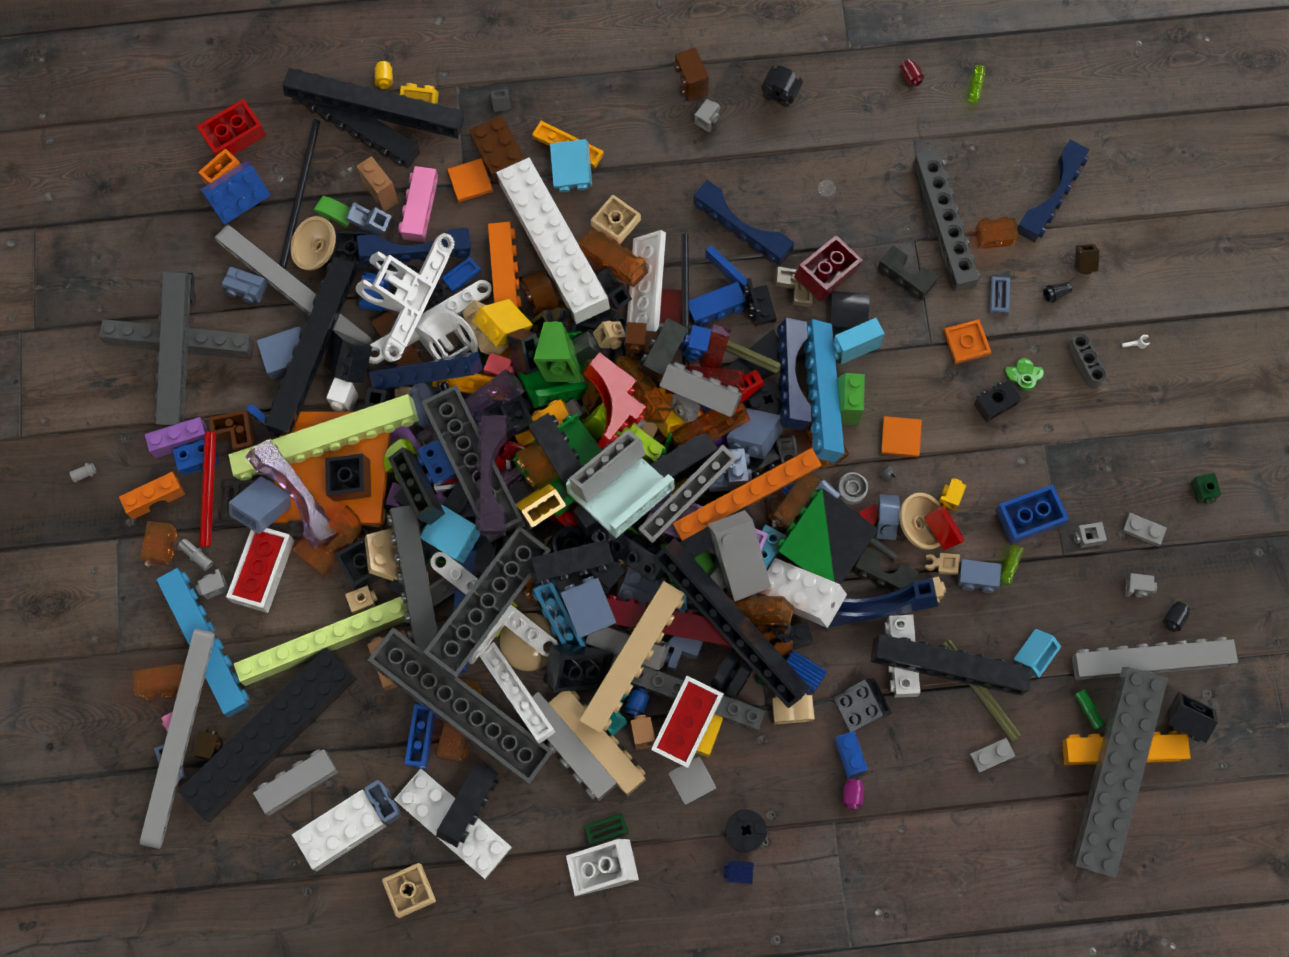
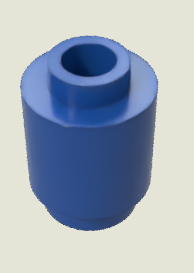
(637, 702)

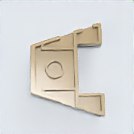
(381, 554)

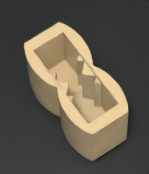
(798, 713)

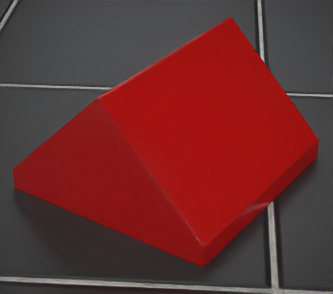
(944, 527)

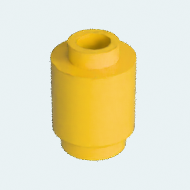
(383, 75)

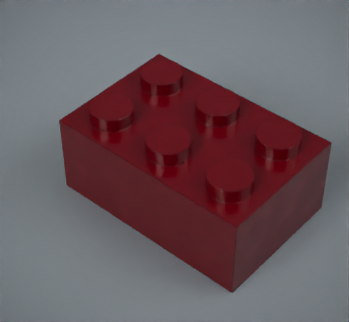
(828, 268)

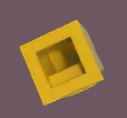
(952, 494)

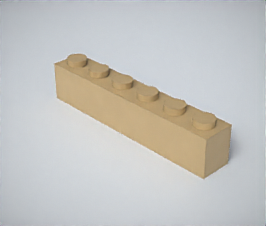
(601, 745)

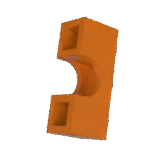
(140, 499)

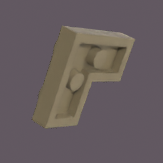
(786, 279)

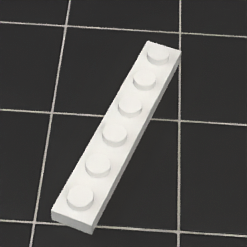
(517, 693)

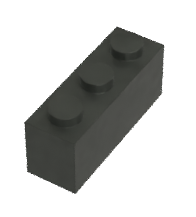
(662, 349)

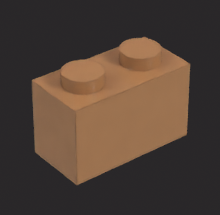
(642, 732)

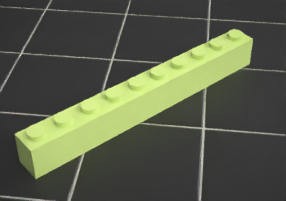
(334, 434)
(312, 644)

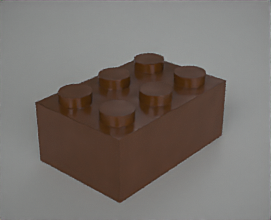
(496, 146)

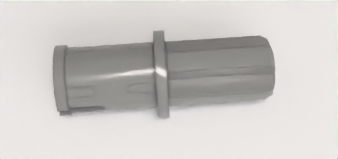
(195, 554)

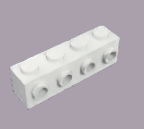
(903, 682)

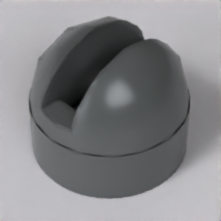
(888, 473)

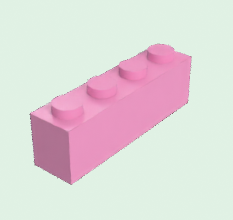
(419, 204)

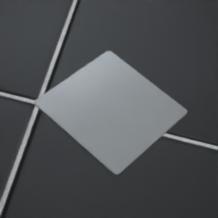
(692, 781)

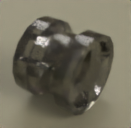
(295, 529)

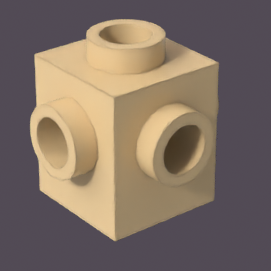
(610, 334)

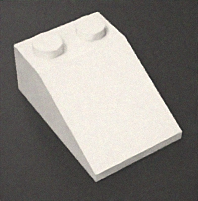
(602, 867)

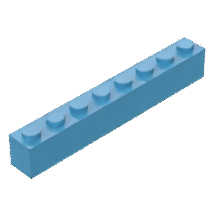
(823, 392)
(191, 616)

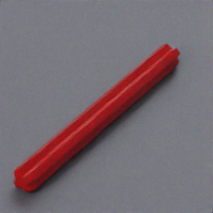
(207, 489)

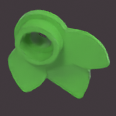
(1025, 374)

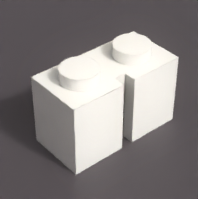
(342, 396)

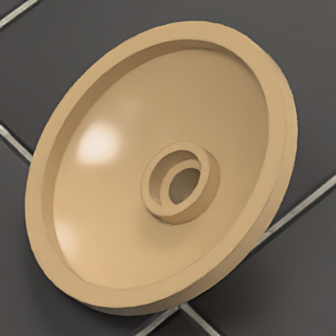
(313, 243)
(912, 521)
(520, 653)

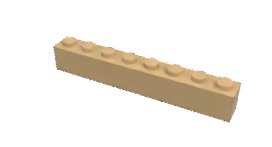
(632, 656)

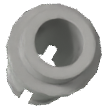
(83, 472)

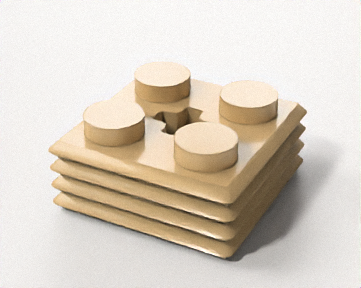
(615, 209)
(396, 885)

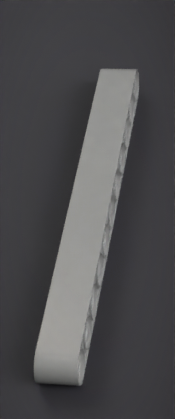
(280, 278)
(177, 739)

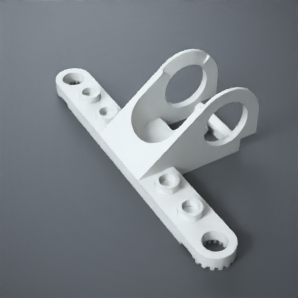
(411, 293)
(440, 322)
(512, 618)

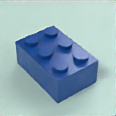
(235, 192)
(1032, 514)

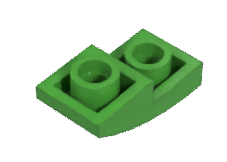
(332, 209)

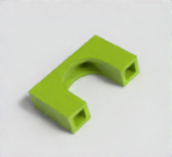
(596, 423)

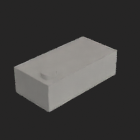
(739, 555)

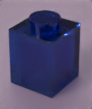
(739, 872)

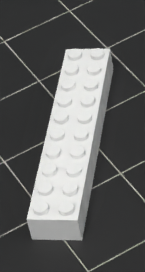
(553, 241)

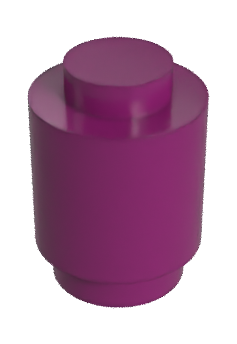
(853, 794)

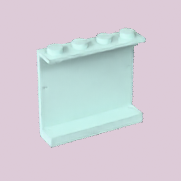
(627, 497)

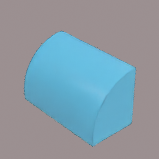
(1038, 652)

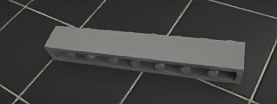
(1155, 659)

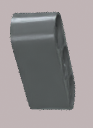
(1087, 369)

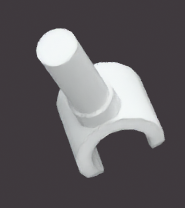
(1139, 342)

